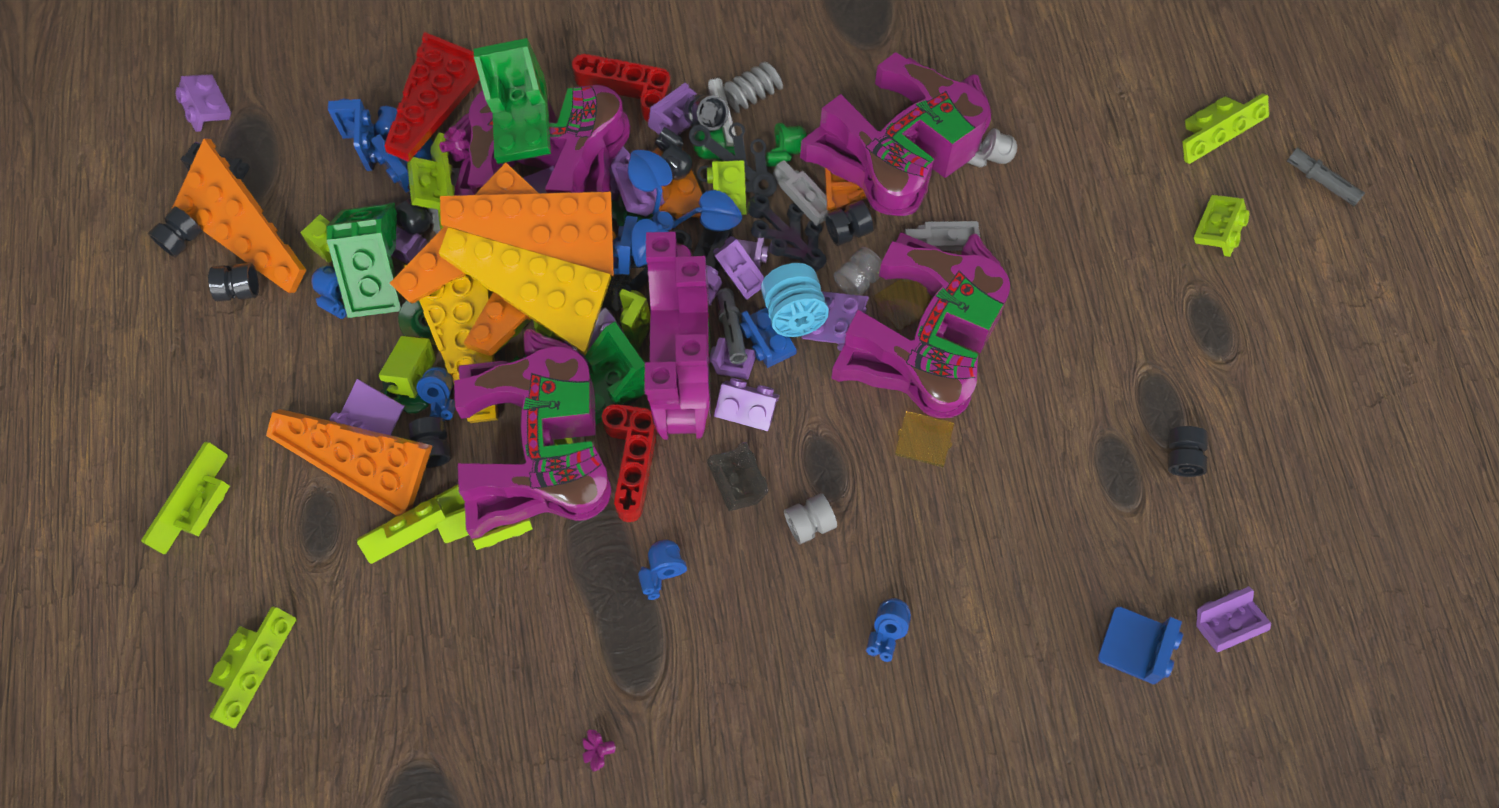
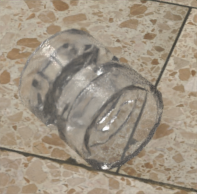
(858, 273)

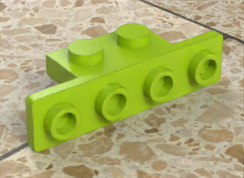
(1221, 123)
(431, 178)
(190, 501)
(410, 525)
(455, 528)
(246, 665)

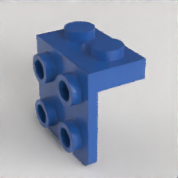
(355, 123)
(396, 166)
(1140, 645)

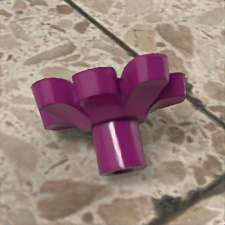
(455, 144)
(596, 749)

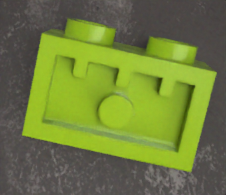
(729, 179)
(1222, 223)
(635, 317)

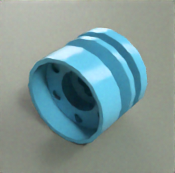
(794, 300)

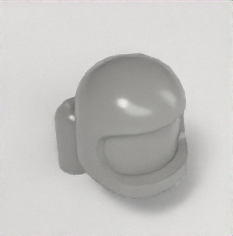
(995, 148)

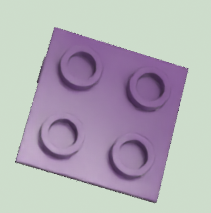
(841, 313)
(369, 410)

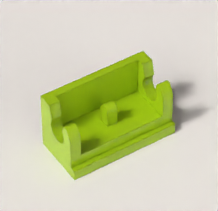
(407, 365)

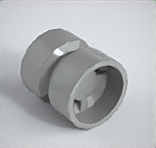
(812, 517)

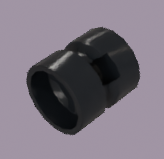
(706, 111)
(848, 223)
(173, 234)
(238, 281)
(431, 432)
(1187, 451)

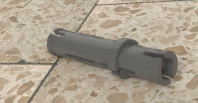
(1329, 179)
(730, 316)

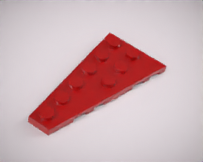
(432, 91)

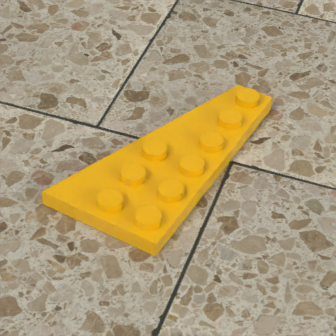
(544, 288)
(450, 317)

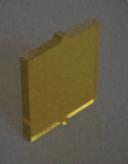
(903, 302)
(924, 439)

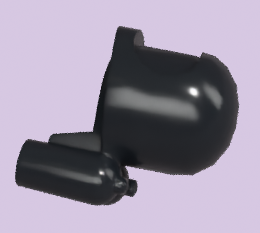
(678, 160)
(412, 217)

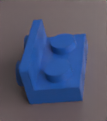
(622, 247)
(767, 343)

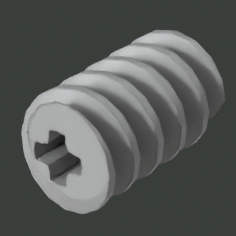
(752, 84)

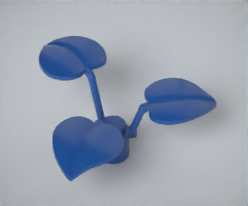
(650, 172)

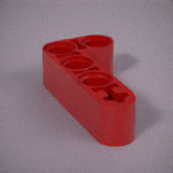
(619, 77)
(630, 463)

